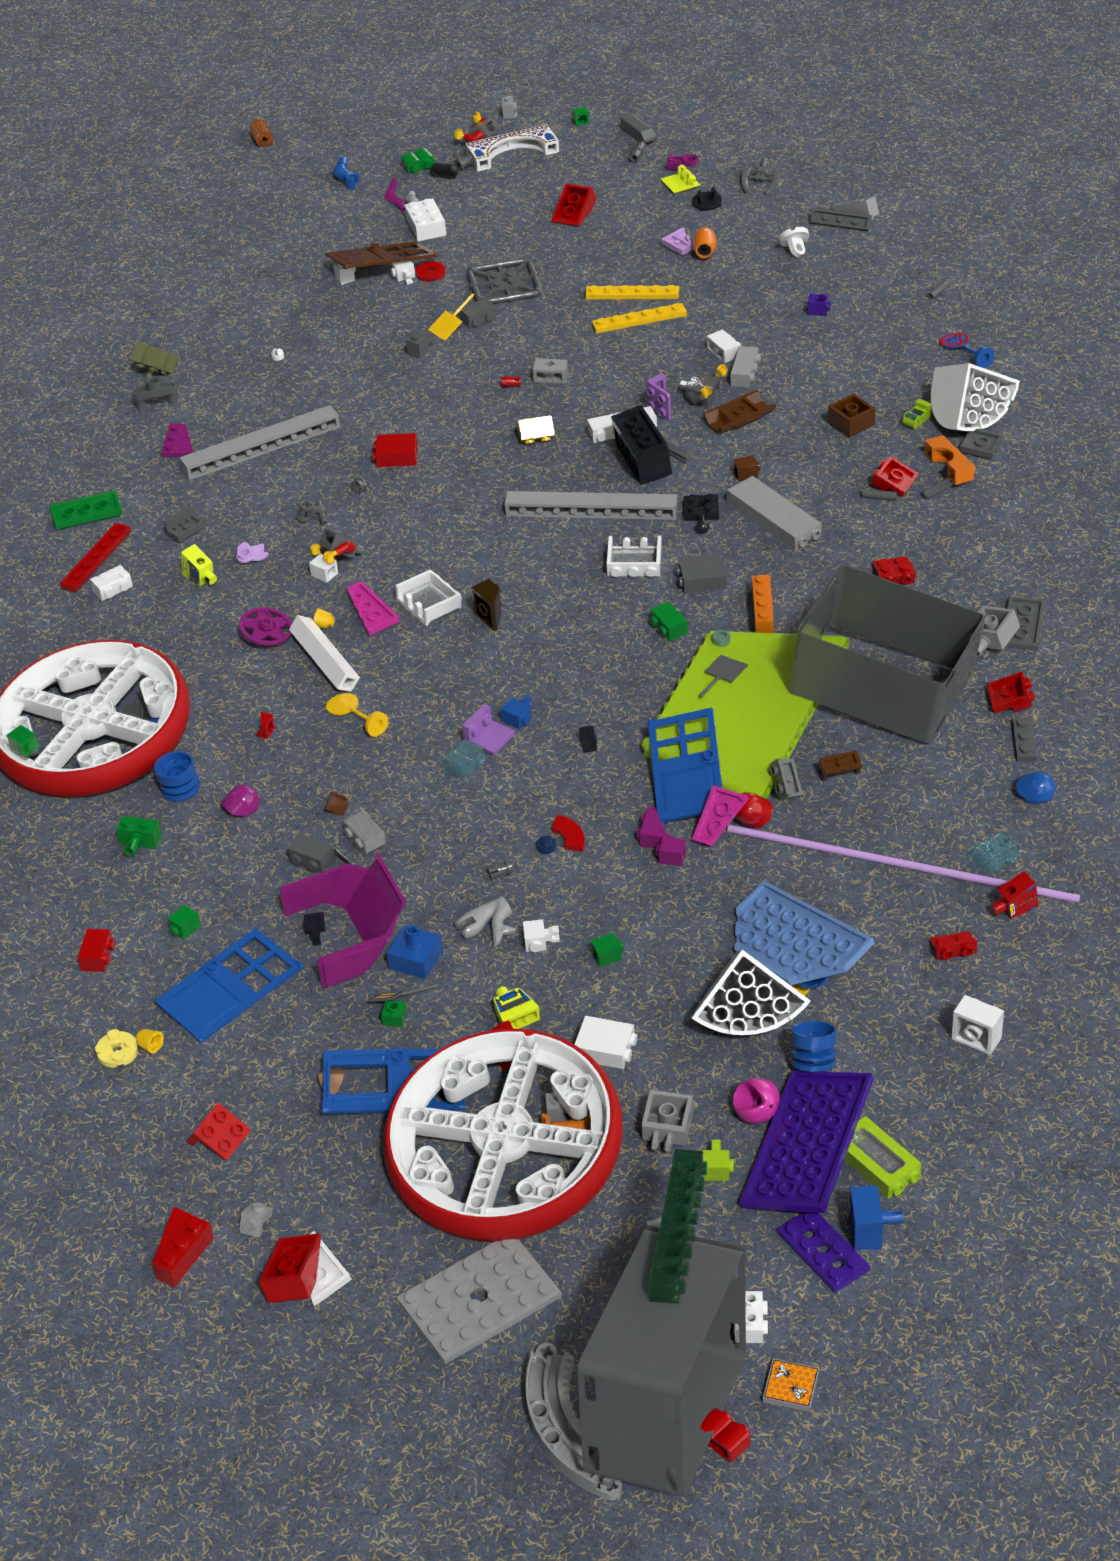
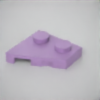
(678, 242)

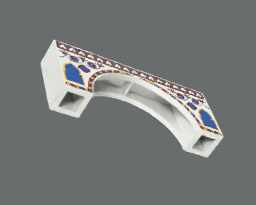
(536, 138)

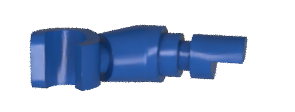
(342, 174)

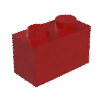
(96, 950)

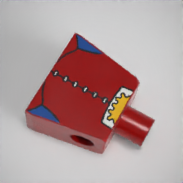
(1016, 896)

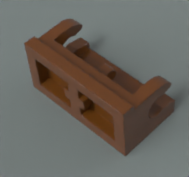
(839, 763)

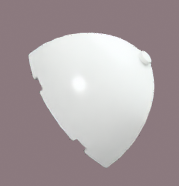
(970, 396)
(748, 999)

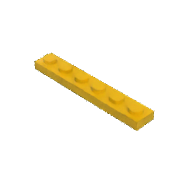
(632, 292)
(639, 318)

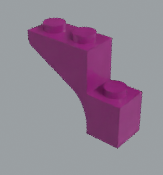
(653, 835)

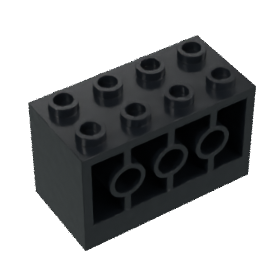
(641, 445)

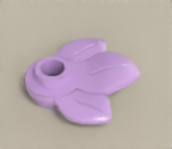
(250, 553)

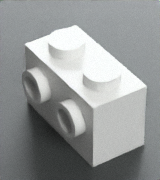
(754, 1318)

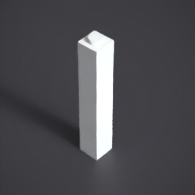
(324, 653)

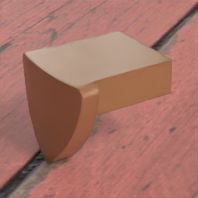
(336, 1078)

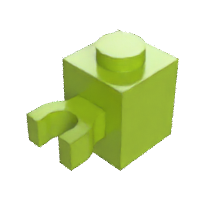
(718, 1163)

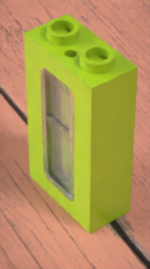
(881, 1159)

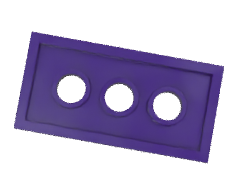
(821, 1262)

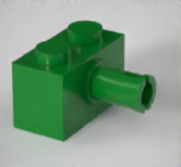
(137, 833)

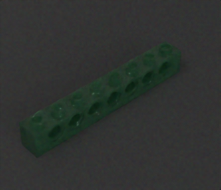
(677, 1227)

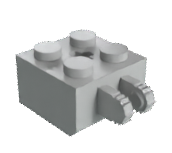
(667, 1119)

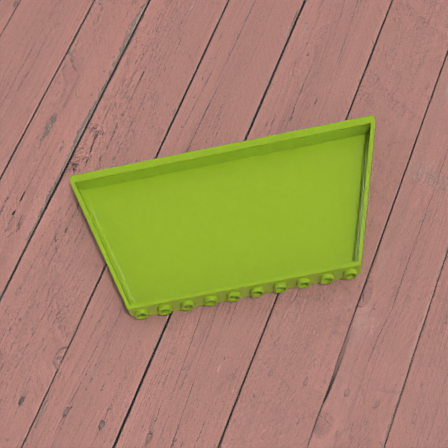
(752, 715)

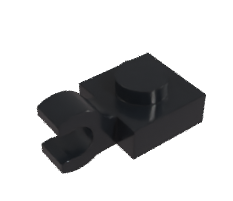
(315, 924)

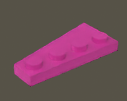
(371, 609)

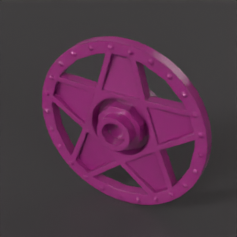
(265, 626)

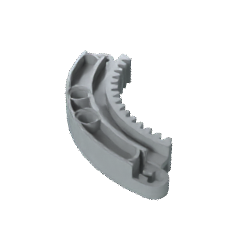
(549, 1396)

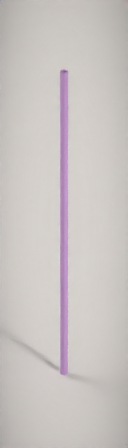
(892, 861)

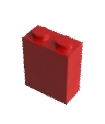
(395, 450)

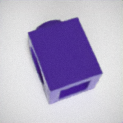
(818, 304)

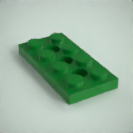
(79, 512)

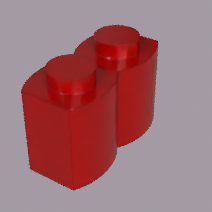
(728, 1436)

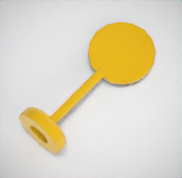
(345, 703)

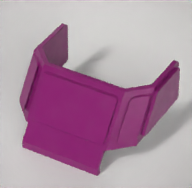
(371, 903)

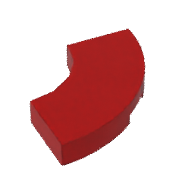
(571, 832)

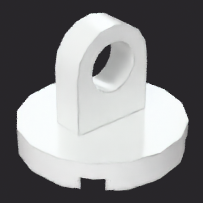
(795, 240)

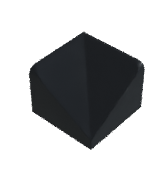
(588, 739)

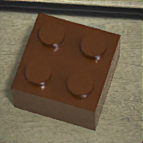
(851, 415)

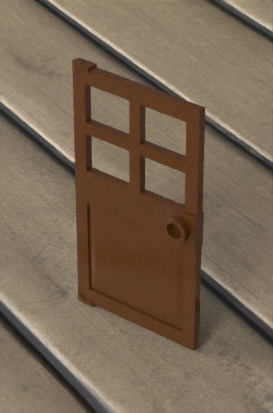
(378, 255)

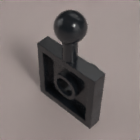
(709, 510)

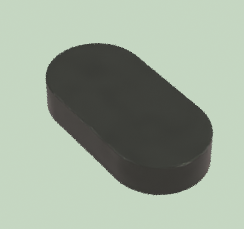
(444, 171)

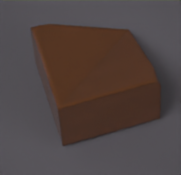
(337, 803)

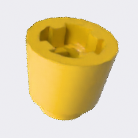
(323, 619)
(150, 1040)

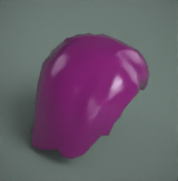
(241, 801)

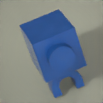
(517, 713)

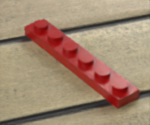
(95, 557)

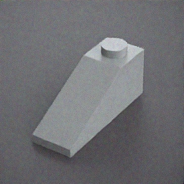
(862, 206)

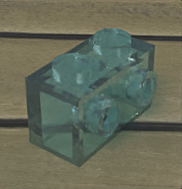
(996, 853)

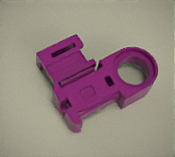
(688, 160)

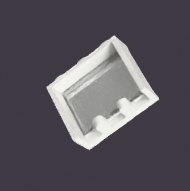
(634, 560)
(427, 596)

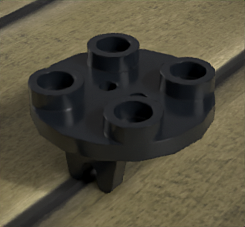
(707, 200)

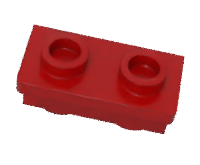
(953, 945)

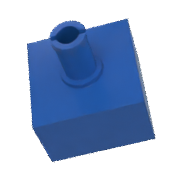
(414, 951)
(868, 1217)

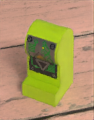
(917, 414)

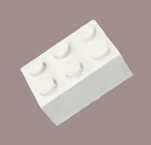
(425, 219)

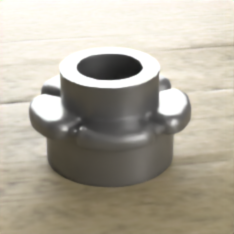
(359, 485)

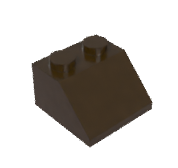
(487, 603)

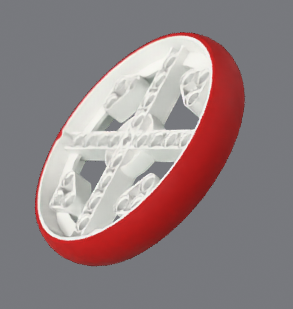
(93, 716)
(462, 1071)

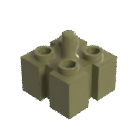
(153, 359)

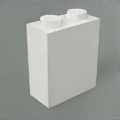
(607, 1041)

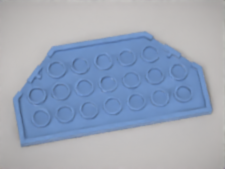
(795, 937)

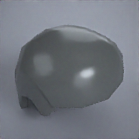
(134, 709)

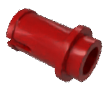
(510, 381)

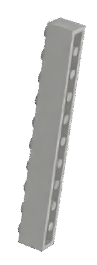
(259, 442)
(591, 505)

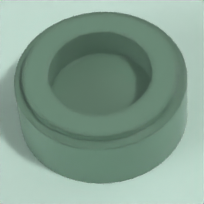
(721, 638)

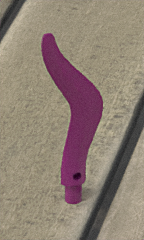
(391, 197)

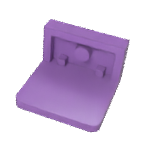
(658, 397)

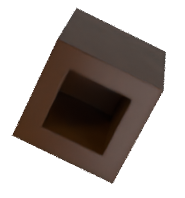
(746, 467)

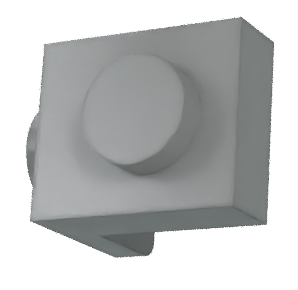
(253, 1218)

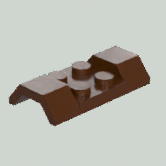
(737, 412)

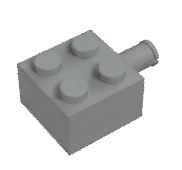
(998, 628)

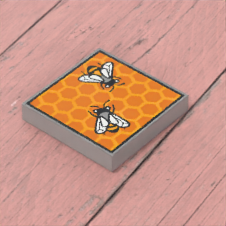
(791, 1385)

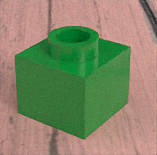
(580, 116)
(394, 1013)

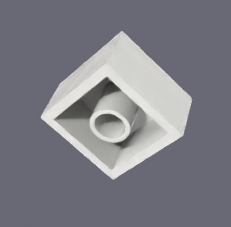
(977, 1024)

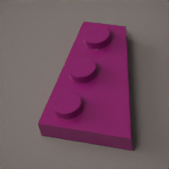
(177, 441)

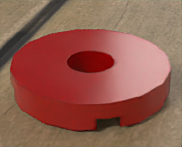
(437, 268)

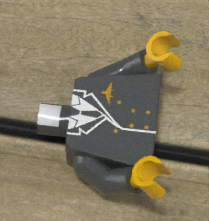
(703, 388)

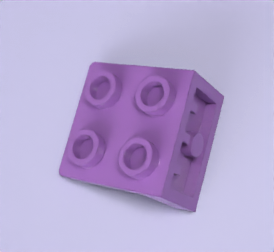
(485, 732)

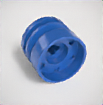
(177, 776)
(813, 1046)

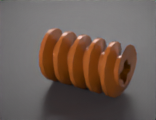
(261, 133)

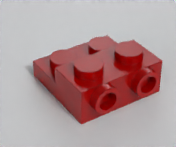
(894, 476)
(895, 569)
(1011, 692)

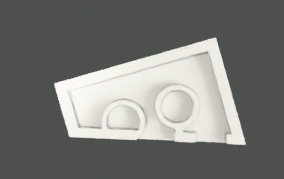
(330, 1275)

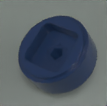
(546, 845)

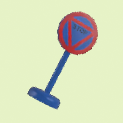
(982, 357)

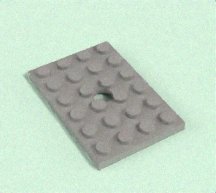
(456, 1323)

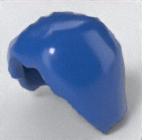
(1036, 787)

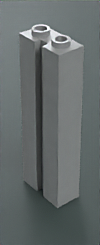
(774, 513)

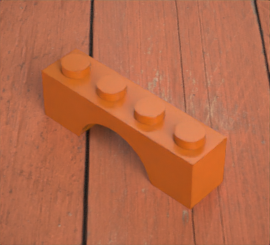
(942, 450)
(762, 604)

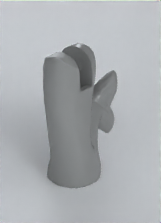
(477, 918)

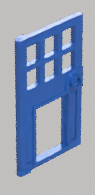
(398, 1067)

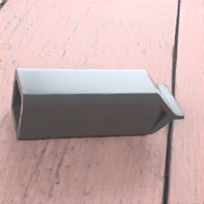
(637, 128)

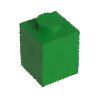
(23, 741)
(183, 922)
(606, 949)

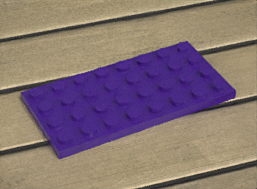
(807, 1141)

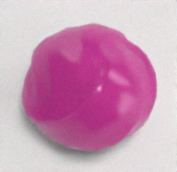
(756, 1100)

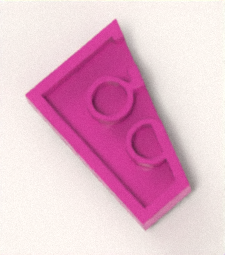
(717, 814)

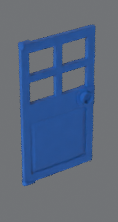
(687, 780)
(216, 995)

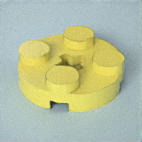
(114, 1039)

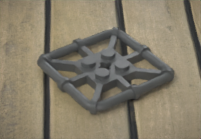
(505, 281)

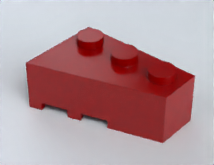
(181, 1246)

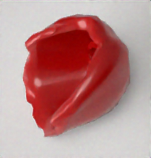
(755, 811)

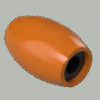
(704, 242)

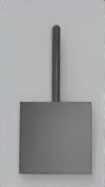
(724, 668)

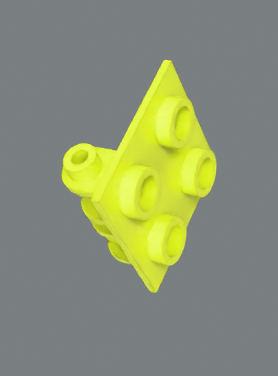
(681, 181)

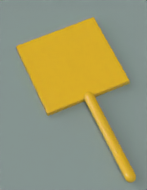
(448, 323)

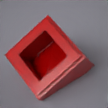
(267, 725)

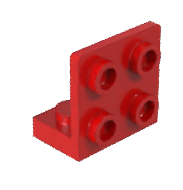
(220, 1132)

